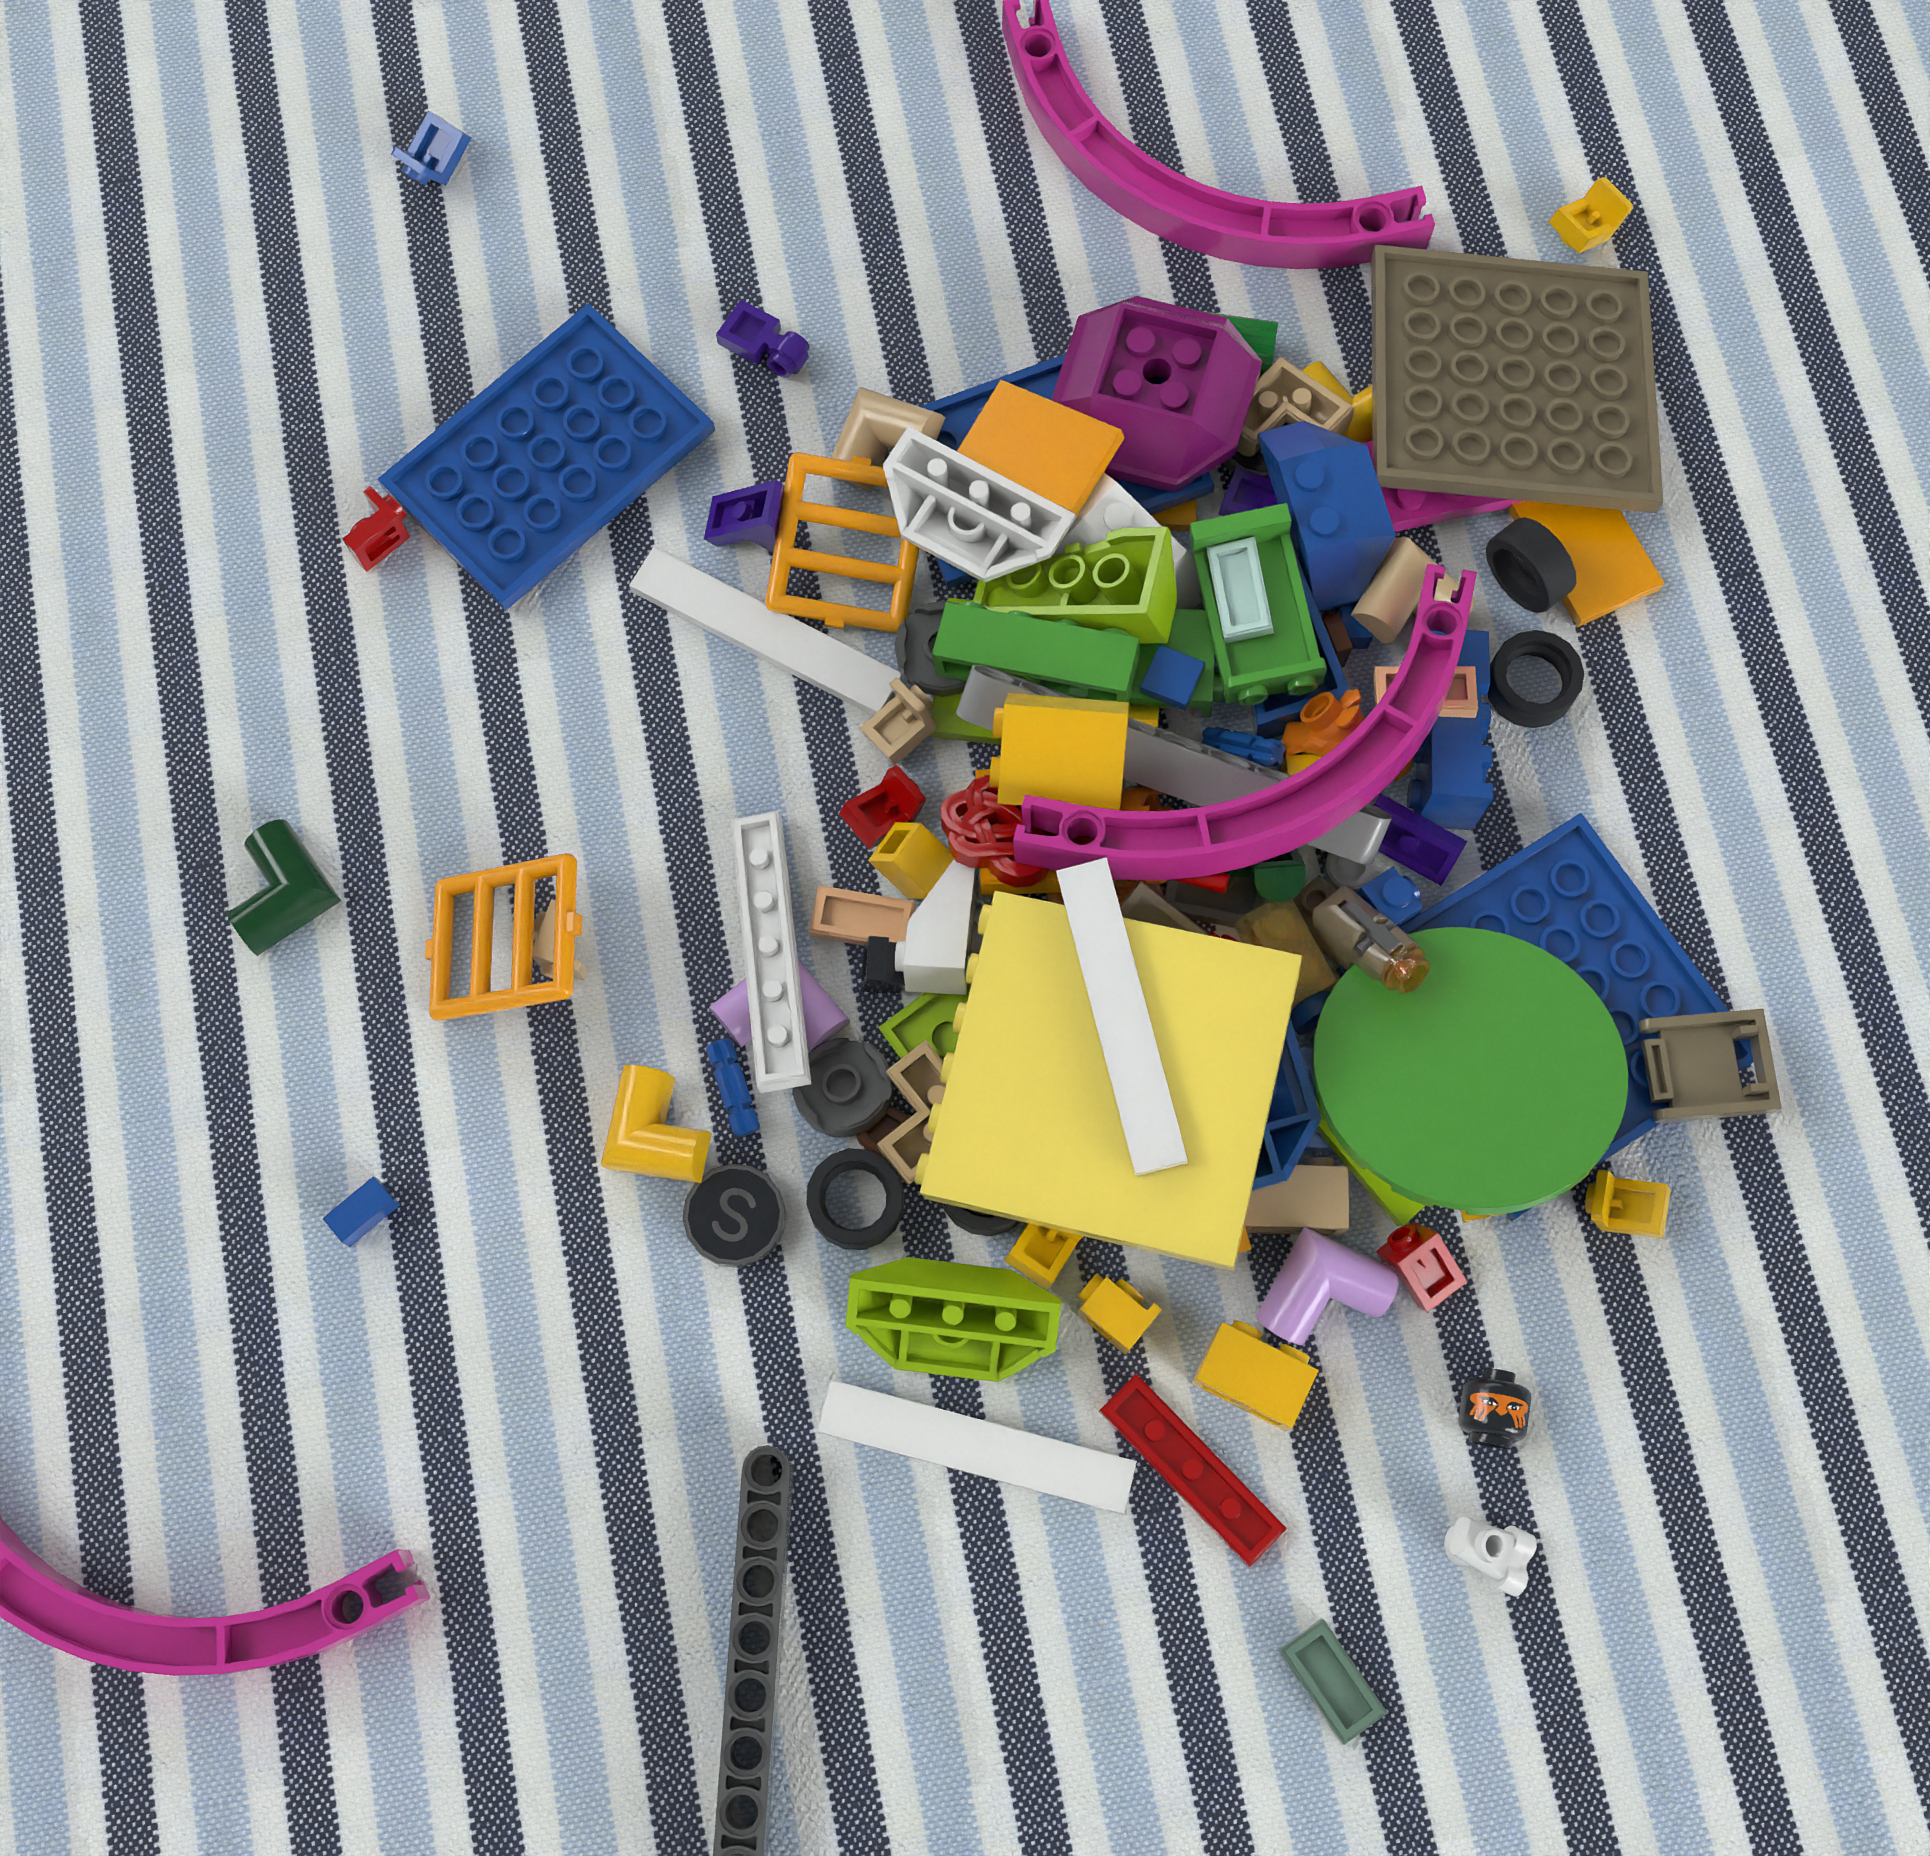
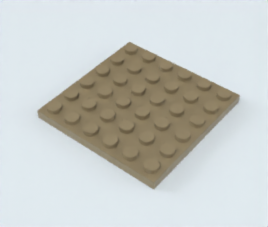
(1514, 379)

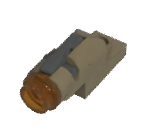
(1361, 936)

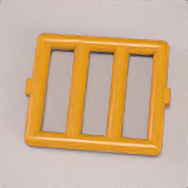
(787, 556)
(522, 991)

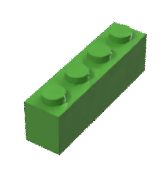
(1045, 652)

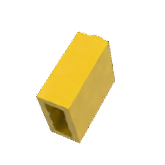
(1060, 750)

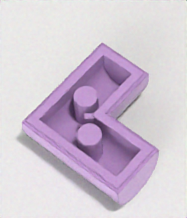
(821, 1013)
(1320, 1271)

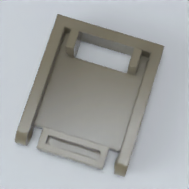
(1698, 1068)

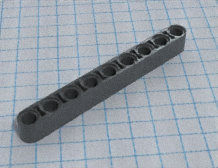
(742, 1664)

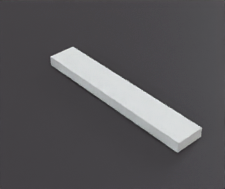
(765, 633)
(770, 953)
(1121, 1017)
(977, 1447)

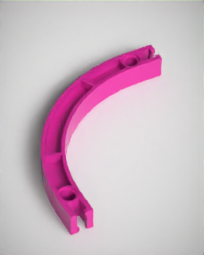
(1180, 207)
(1283, 815)
(144, 1641)

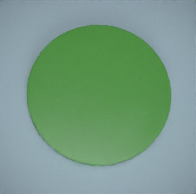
(1479, 1082)

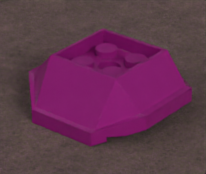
(1169, 427)

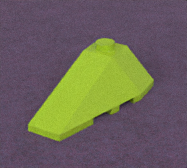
(1104, 585)

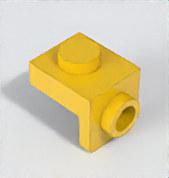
(1593, 217)
(1628, 1205)
(1041, 1253)

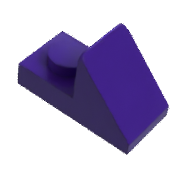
(746, 515)

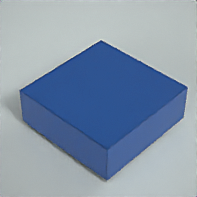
(1172, 677)

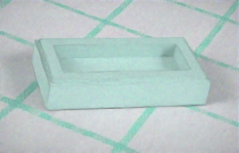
(1240, 590)

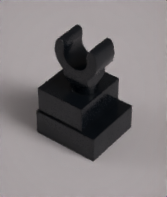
(878, 967)

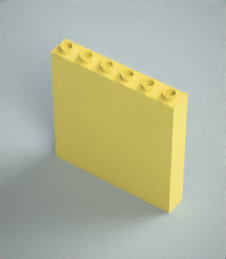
(1032, 1105)

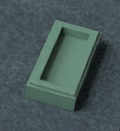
(1332, 1681)

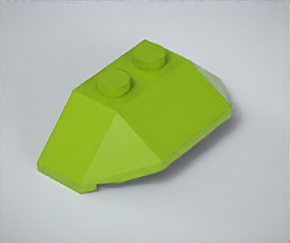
(952, 1318)

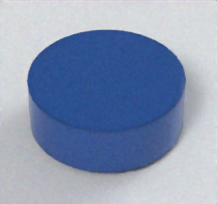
(1307, 1013)

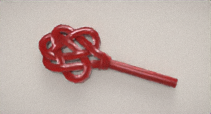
(983, 845)

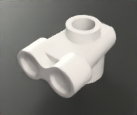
(1492, 1551)

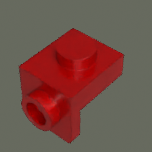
(879, 808)

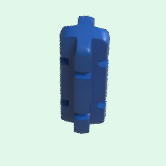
(1244, 745)
(732, 1087)

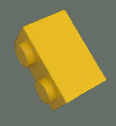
(1256, 1375)

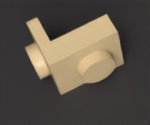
(901, 722)
(544, 944)

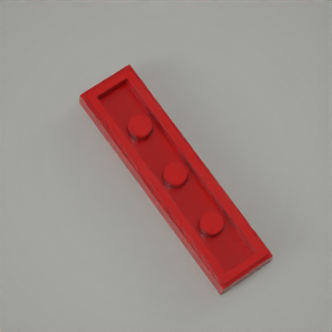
(1192, 1470)

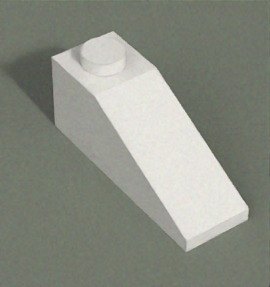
(941, 935)

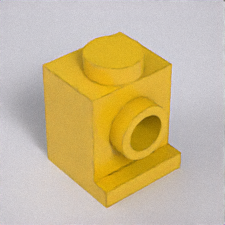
(1116, 1311)

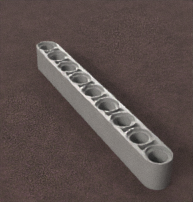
(1180, 765)

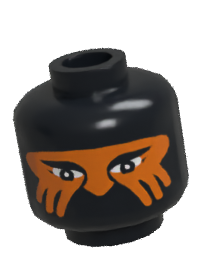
(1494, 1409)

